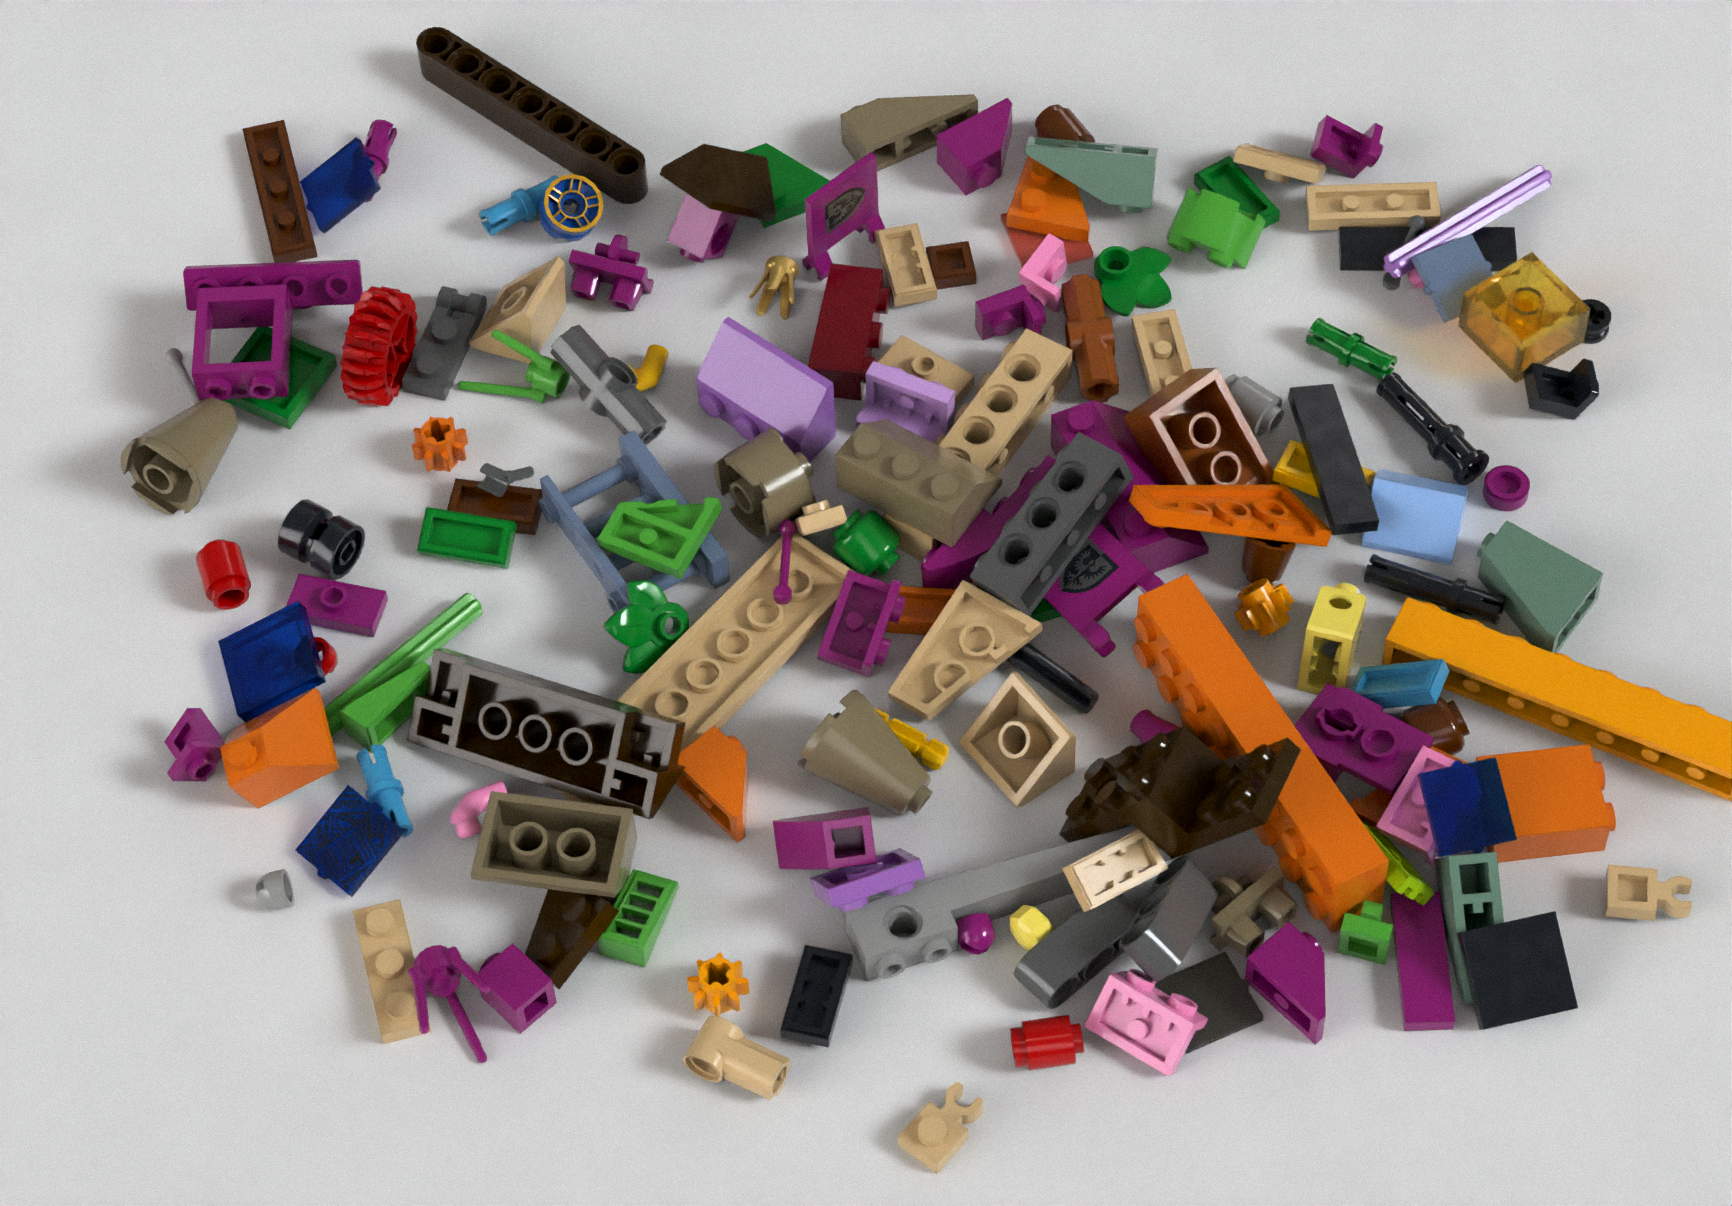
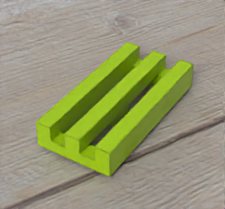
(1400, 872)

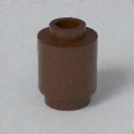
(1061, 123)

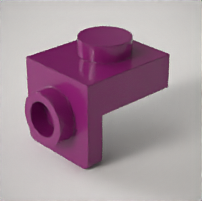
(1345, 147)
(194, 746)

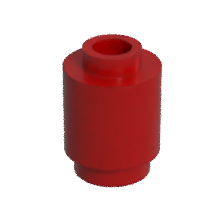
(224, 574)
(1046, 1043)

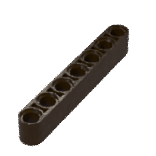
(532, 115)

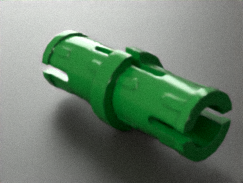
(1350, 349)

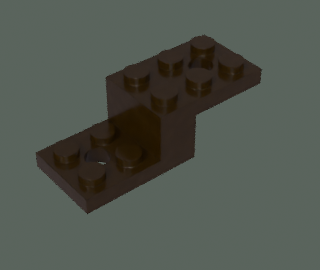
(1180, 792)

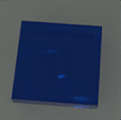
(271, 661)

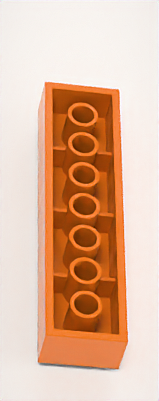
(1233, 713)

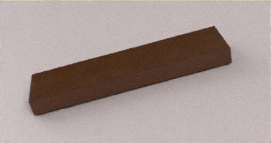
(279, 192)

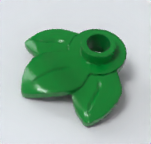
(1135, 280)
(642, 625)

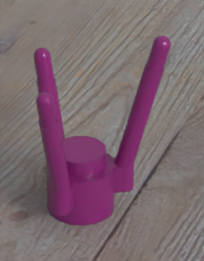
(438, 973)

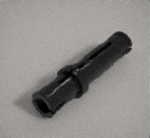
(1453, 595)

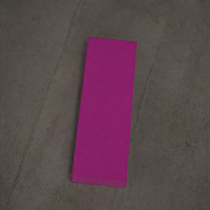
(1422, 963)

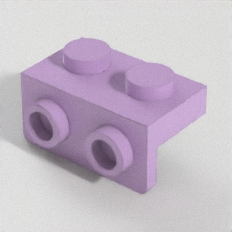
(908, 401)

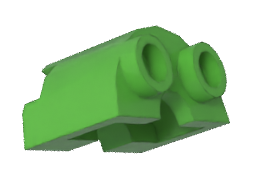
(1216, 226)

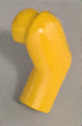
(651, 368)

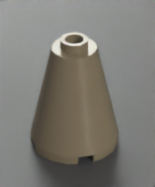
(180, 455)
(866, 758)

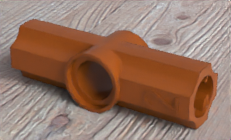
(1090, 338)

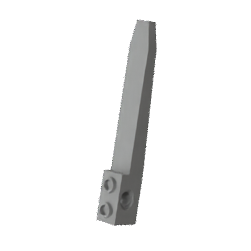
(937, 905)

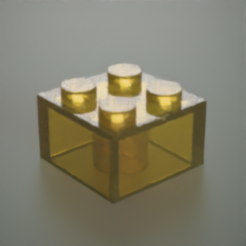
(1523, 316)

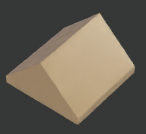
(525, 311)
(1021, 742)

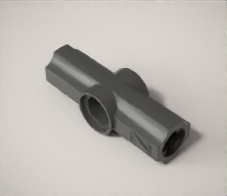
(607, 385)

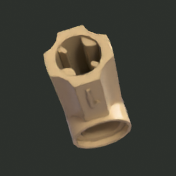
(725, 1053)

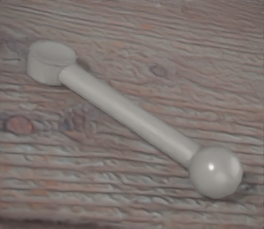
(174, 357)

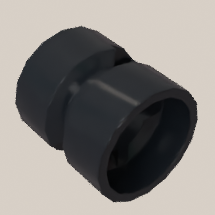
(324, 540)

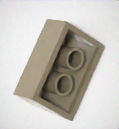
(914, 479)
(555, 844)

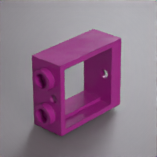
(243, 309)

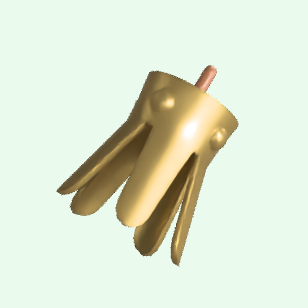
(780, 276)

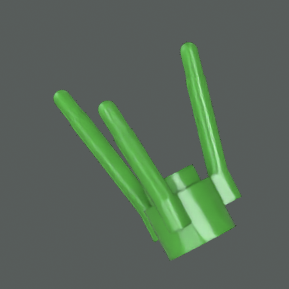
(543, 373)

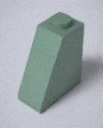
(1542, 584)

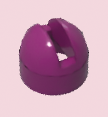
(975, 933)

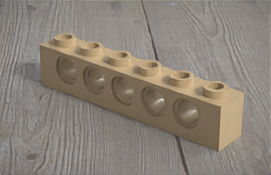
(1022, 391)

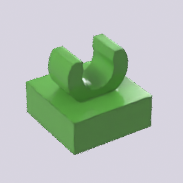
(1366, 934)

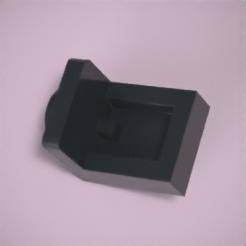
(1561, 391)

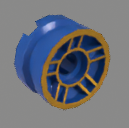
(566, 191)

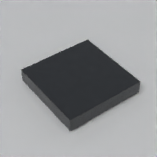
(1517, 970)

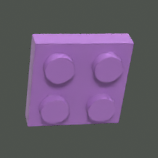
(853, 884)

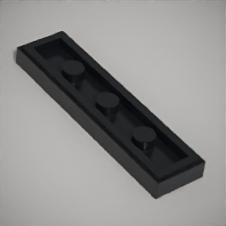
(1366, 246)
(1333, 459)

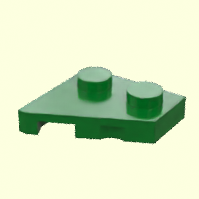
(789, 181)

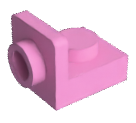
(1043, 271)

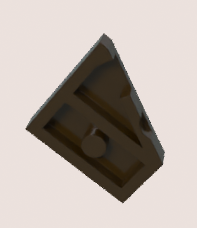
(567, 931)

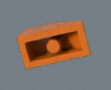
(717, 779)

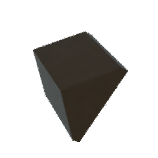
(725, 180)

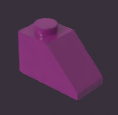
(976, 147)
(1291, 977)

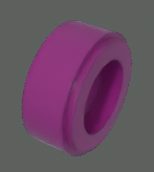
(1506, 488)

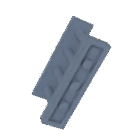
(639, 466)

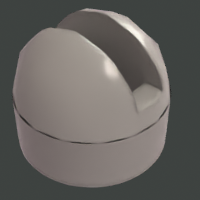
(275, 890)

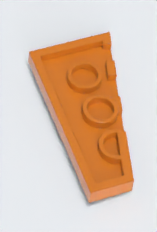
(1237, 510)

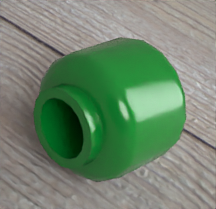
(867, 543)

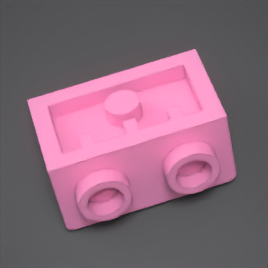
(1406, 814)
(1145, 1020)

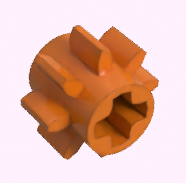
(440, 444)

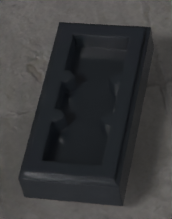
(816, 996)

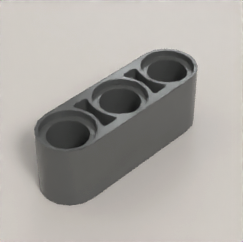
(1169, 918)
(1075, 951)

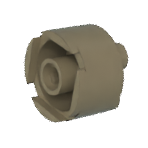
(765, 482)

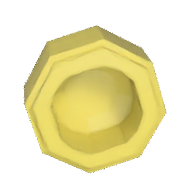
(1029, 926)

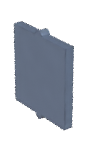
(1451, 272)

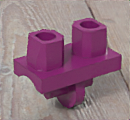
(614, 266)

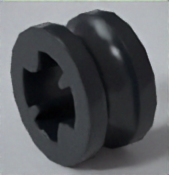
(1599, 315)

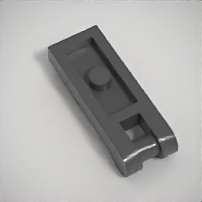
(444, 344)

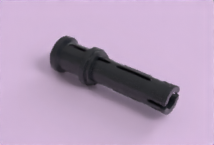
(1442, 438)

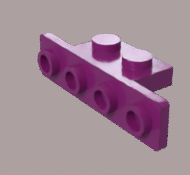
(307, 282)

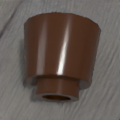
(1265, 558)

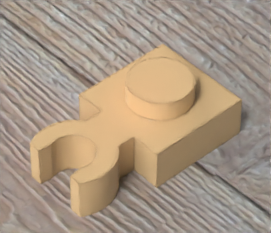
(1638, 894)
(938, 1132)

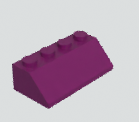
(1151, 545)

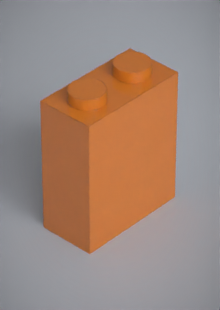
(1554, 803)

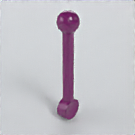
(782, 592)

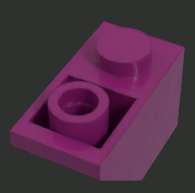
(825, 840)

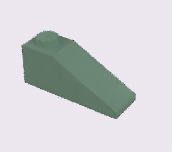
(1107, 171)
(1469, 901)

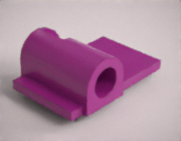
(1360, 738)

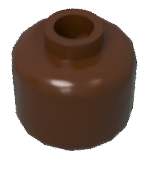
(1441, 722)

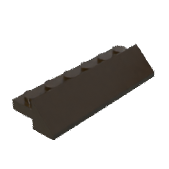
(548, 733)

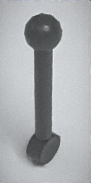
(1416, 224)

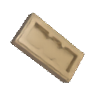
(1279, 165)
(905, 265)
(929, 366)
(819, 517)
(1114, 869)

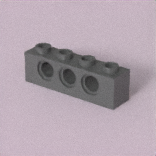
(1075, 516)

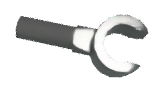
(498, 480)

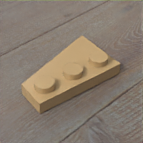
(960, 650)

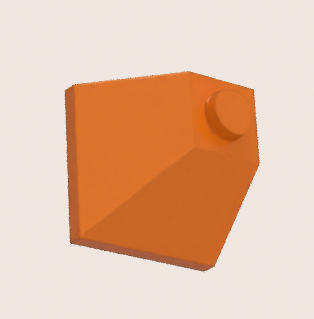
(280, 750)

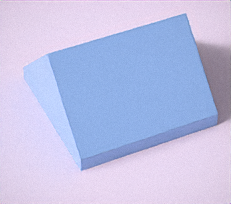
(1416, 516)

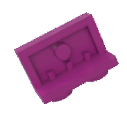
(859, 623)

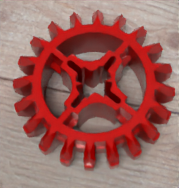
(378, 346)

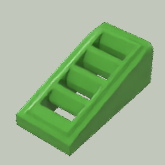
(386, 708)
(631, 948)

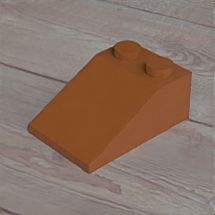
(1199, 434)

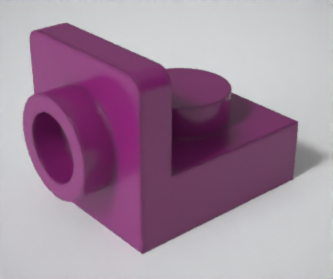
(1008, 311)

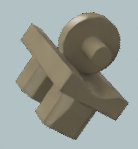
(1243, 903)

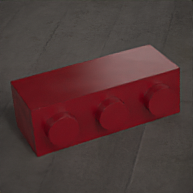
(849, 327)

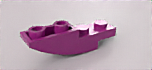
(948, 566)

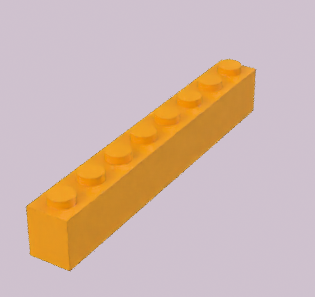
(1567, 696)

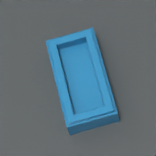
(1402, 683)

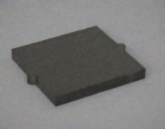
(1219, 997)

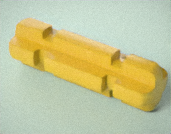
(933, 752)

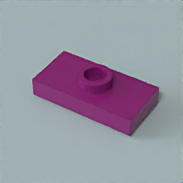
(340, 604)

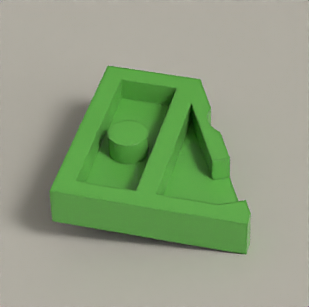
(659, 532)

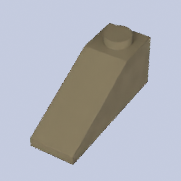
(902, 125)

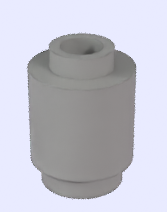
(1257, 404)

